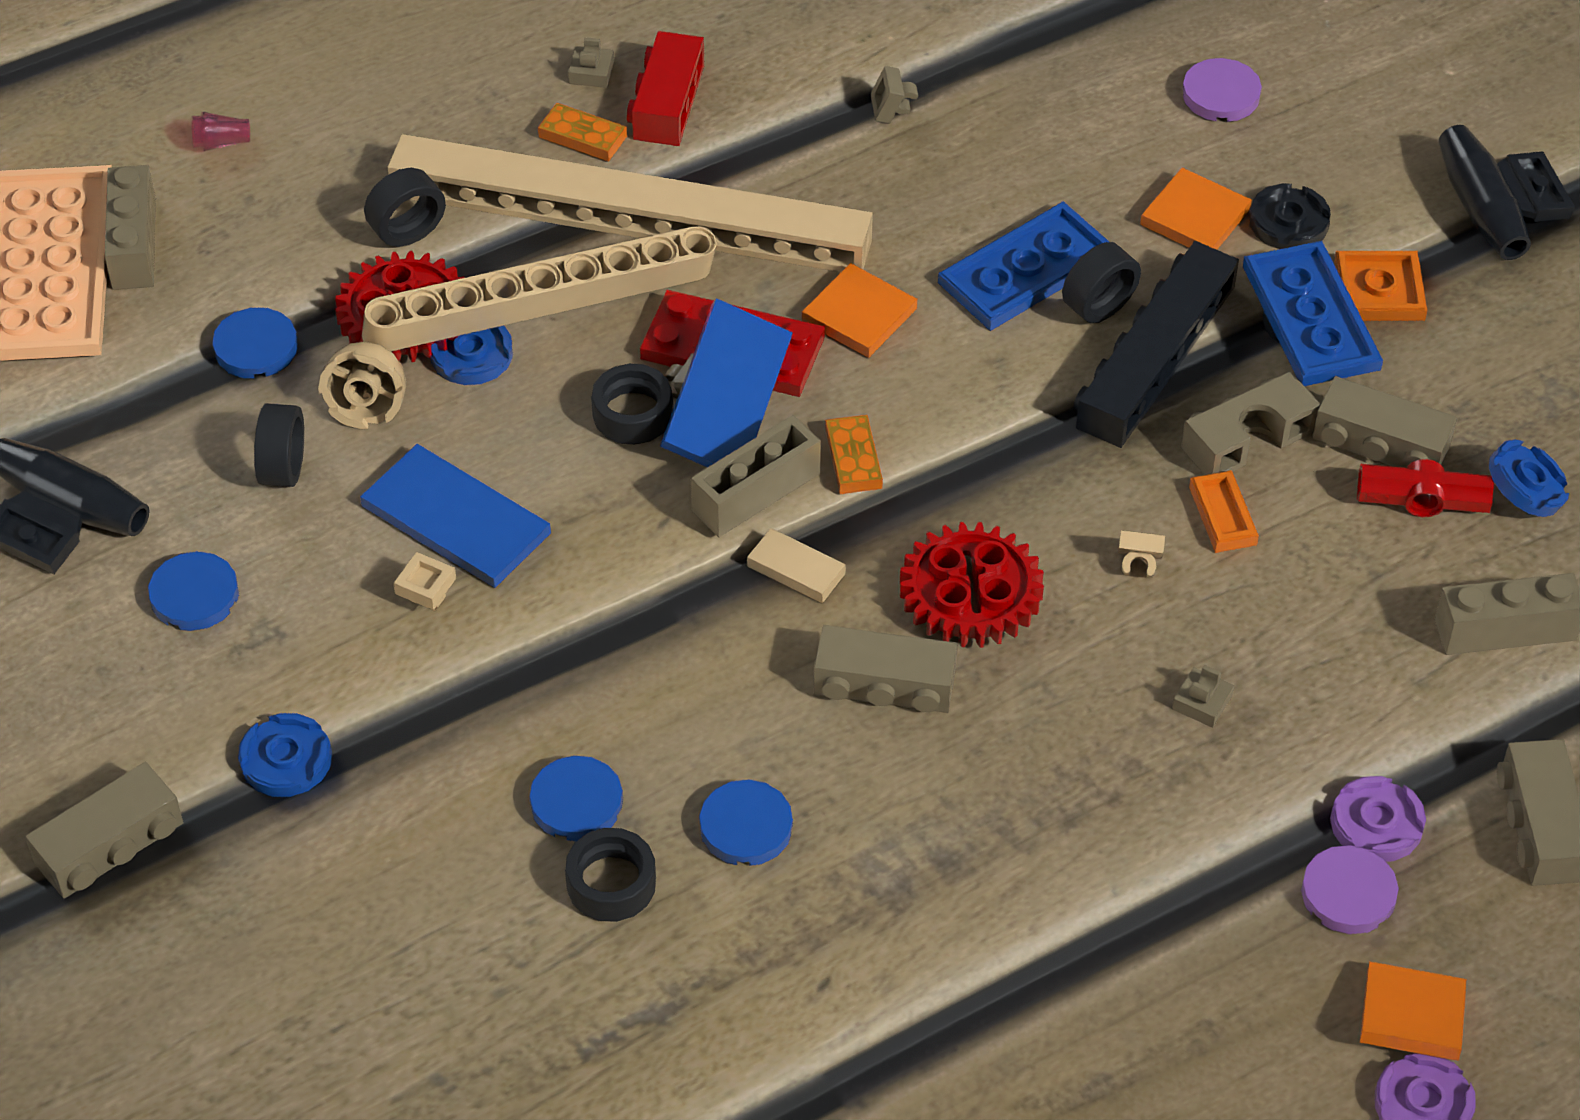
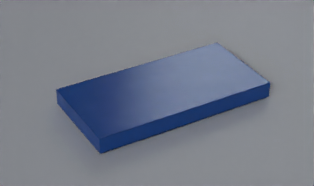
(1020, 266)
(1312, 313)
(726, 385)
(456, 515)

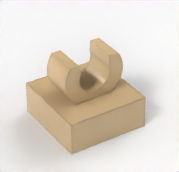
(1143, 547)
(425, 581)

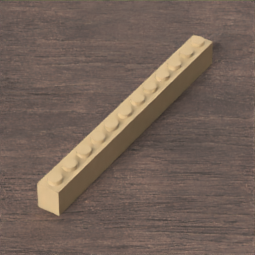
(639, 203)

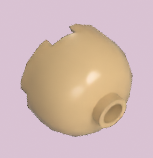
(363, 385)

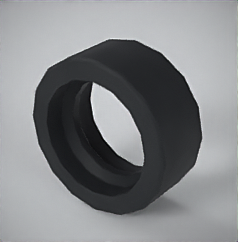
(391, 193)
(1101, 282)
(625, 380)
(279, 445)
(613, 844)

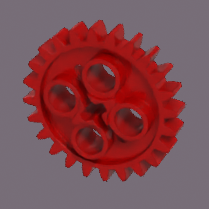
(388, 279)
(940, 591)

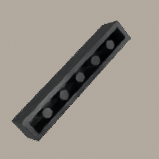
(1155, 344)

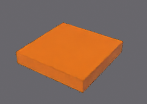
(1195, 210)
(1383, 284)
(860, 310)
(1413, 1011)

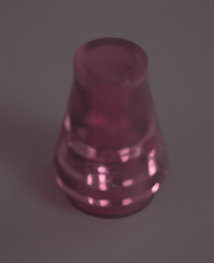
(218, 131)

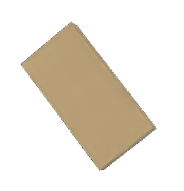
(796, 565)

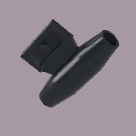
(1503, 191)
(54, 502)

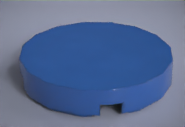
(255, 342)
(475, 360)
(1528, 478)
(193, 590)
(285, 755)
(575, 797)
(746, 822)

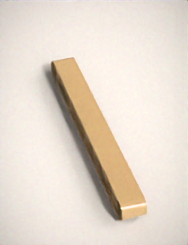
(539, 288)

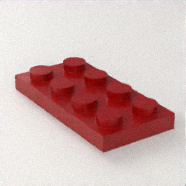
(681, 321)

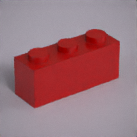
(666, 88)

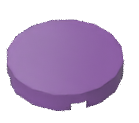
(1221, 89)
(1378, 817)
(1349, 889)
(1424, 1090)

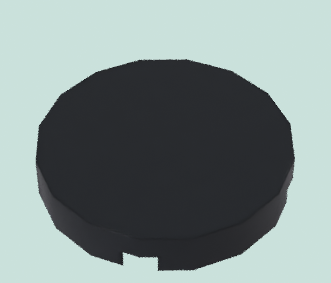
(1289, 216)

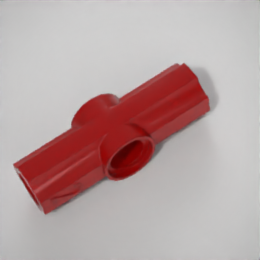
(1425, 488)

